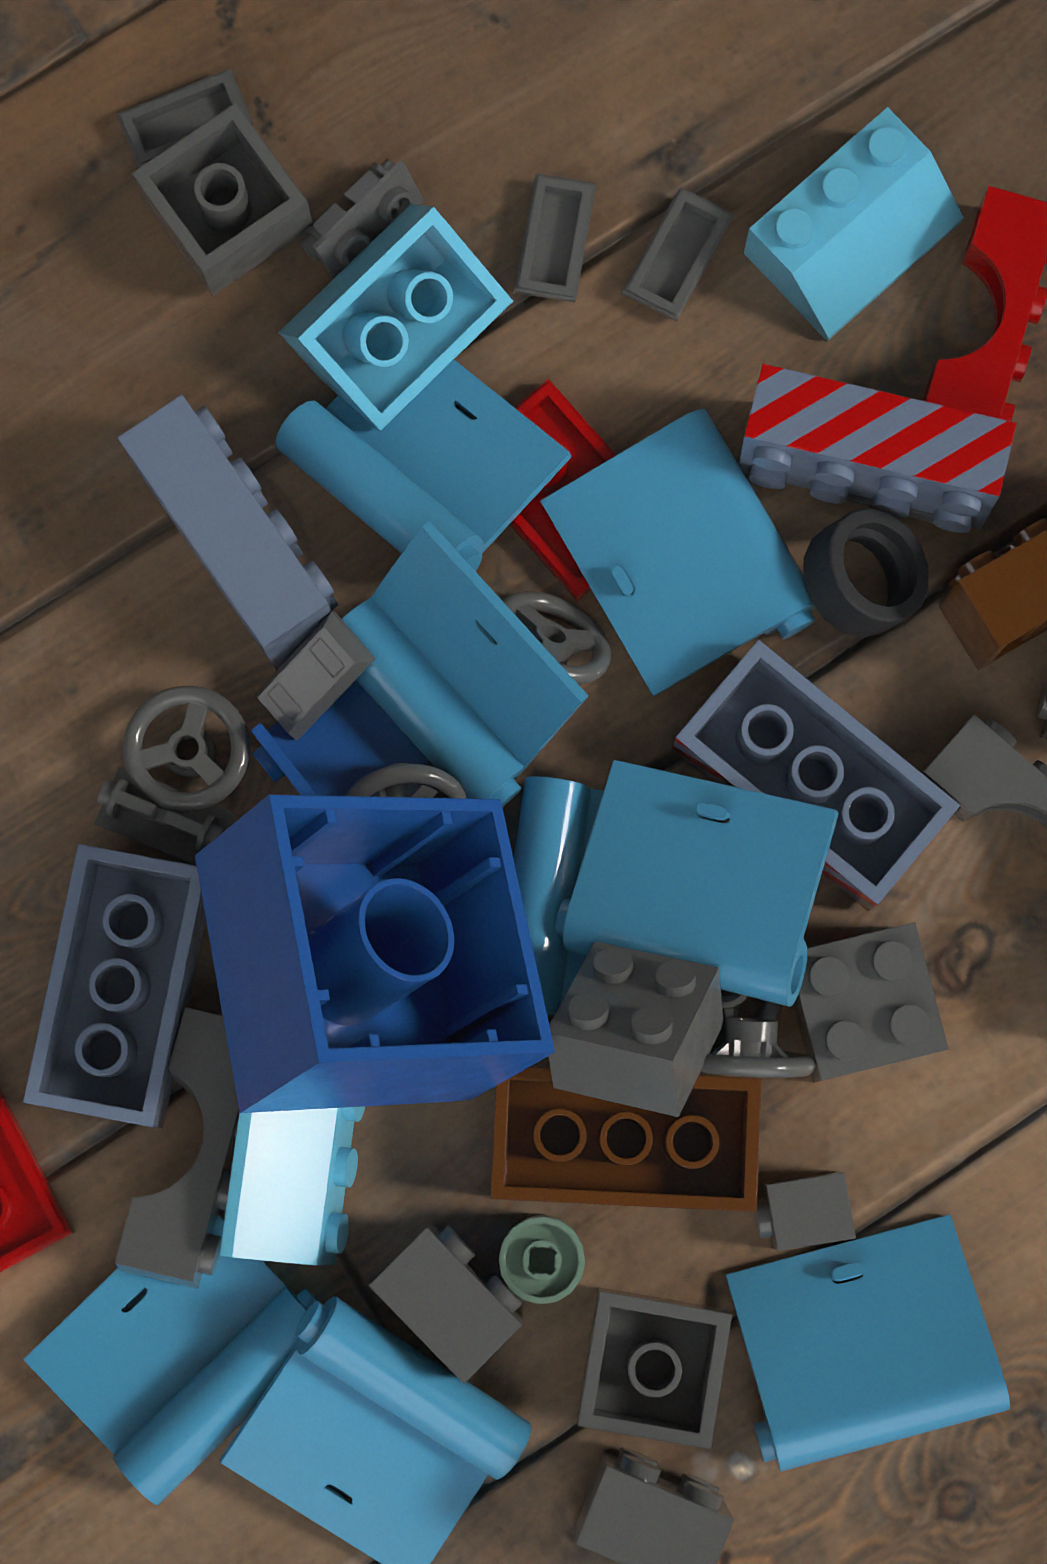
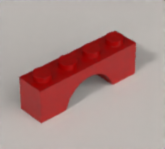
(1008, 256)

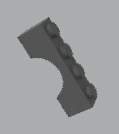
(988, 774)
(172, 1230)

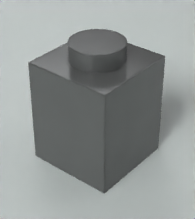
(805, 1211)

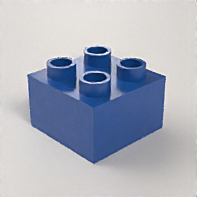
(371, 952)

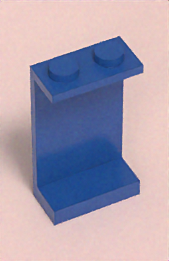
(338, 748)

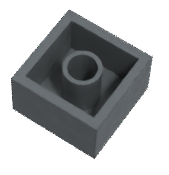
(223, 199)
(868, 1003)
(636, 1028)
(449, 1300)
(654, 1368)
(648, 1518)

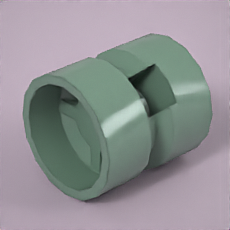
(541, 1259)

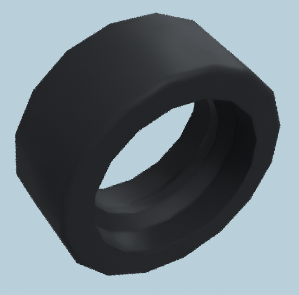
(895, 550)

